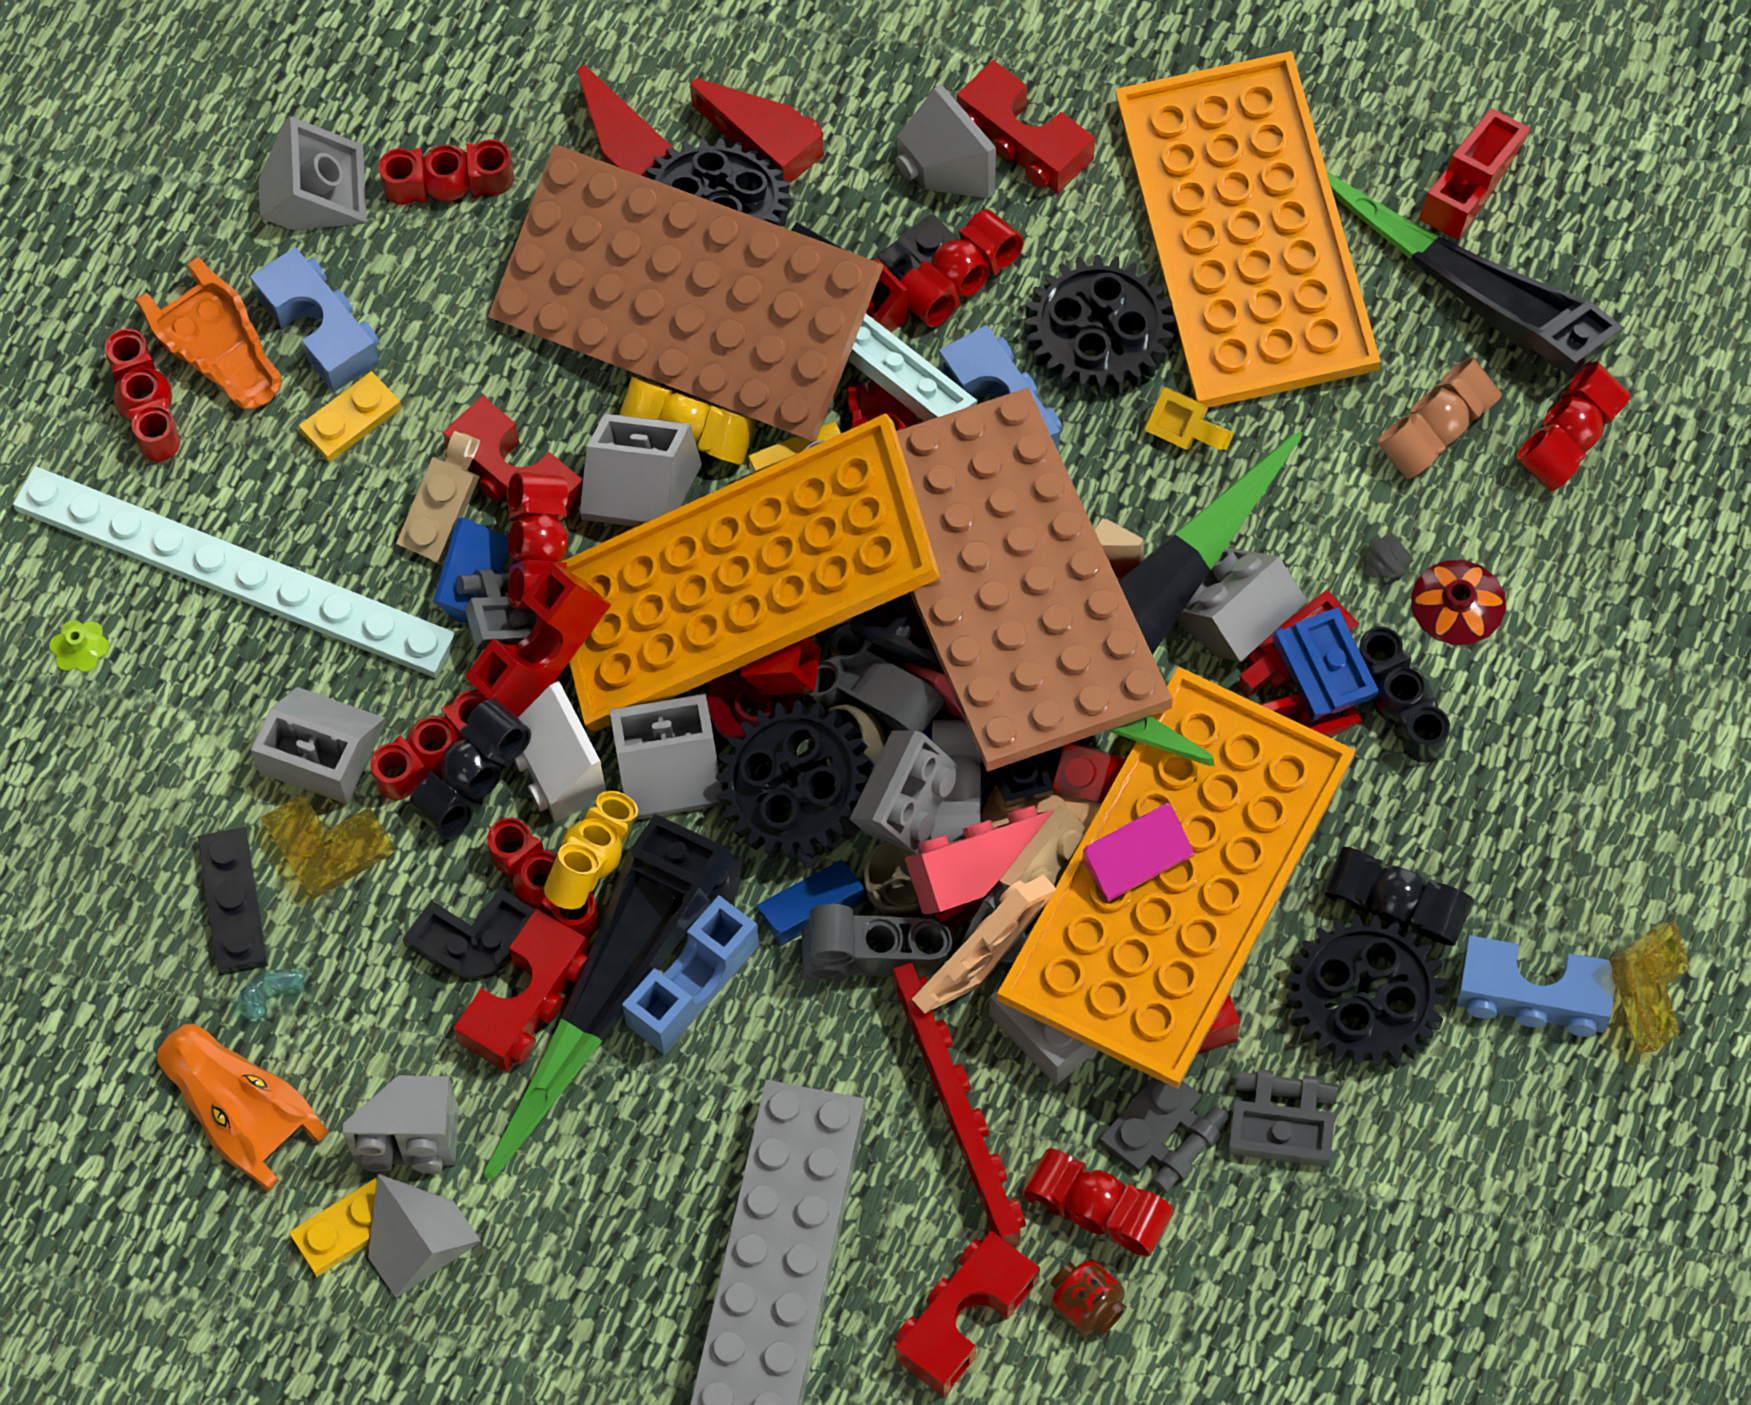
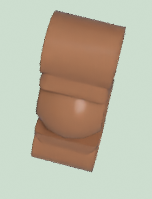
(1439, 418)

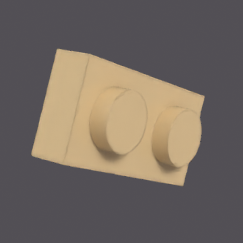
(1048, 850)

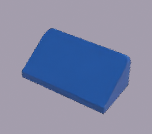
(470, 549)
(789, 909)

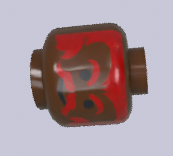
(1087, 1298)

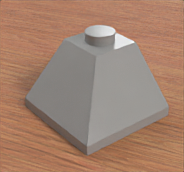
(946, 149)
(312, 179)

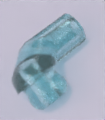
(267, 984)

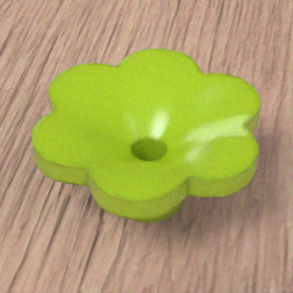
(79, 646)

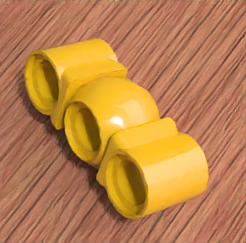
(714, 428)
(590, 850)

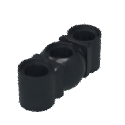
(1407, 715)
(470, 768)
(1399, 895)

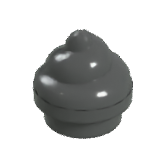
(1386, 557)

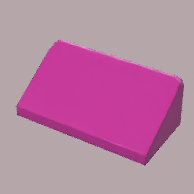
(1137, 852)

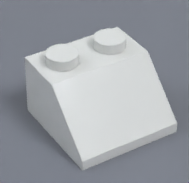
(559, 756)

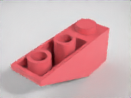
(968, 868)

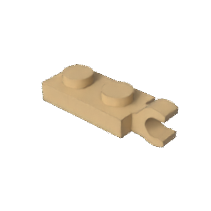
(441, 500)

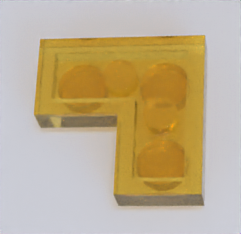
(321, 856)
(1642, 978)

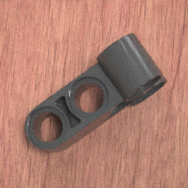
(864, 679)
(837, 944)

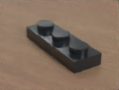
(232, 901)

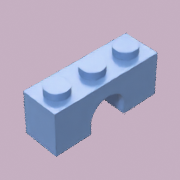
(297, 289)
(986, 368)
(713, 953)
(1495, 986)

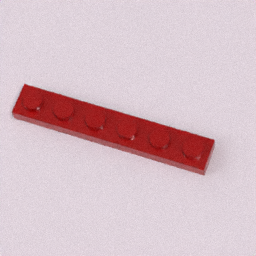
(967, 1124)

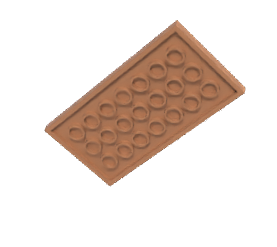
(686, 292)
(1025, 592)

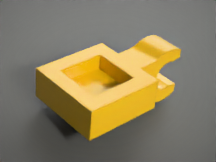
(1181, 421)

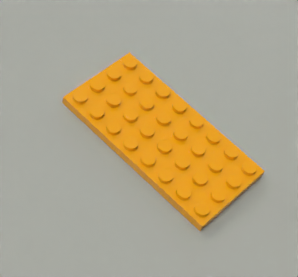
(1246, 230)
(751, 570)
(1161, 959)

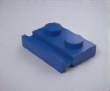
(1325, 664)

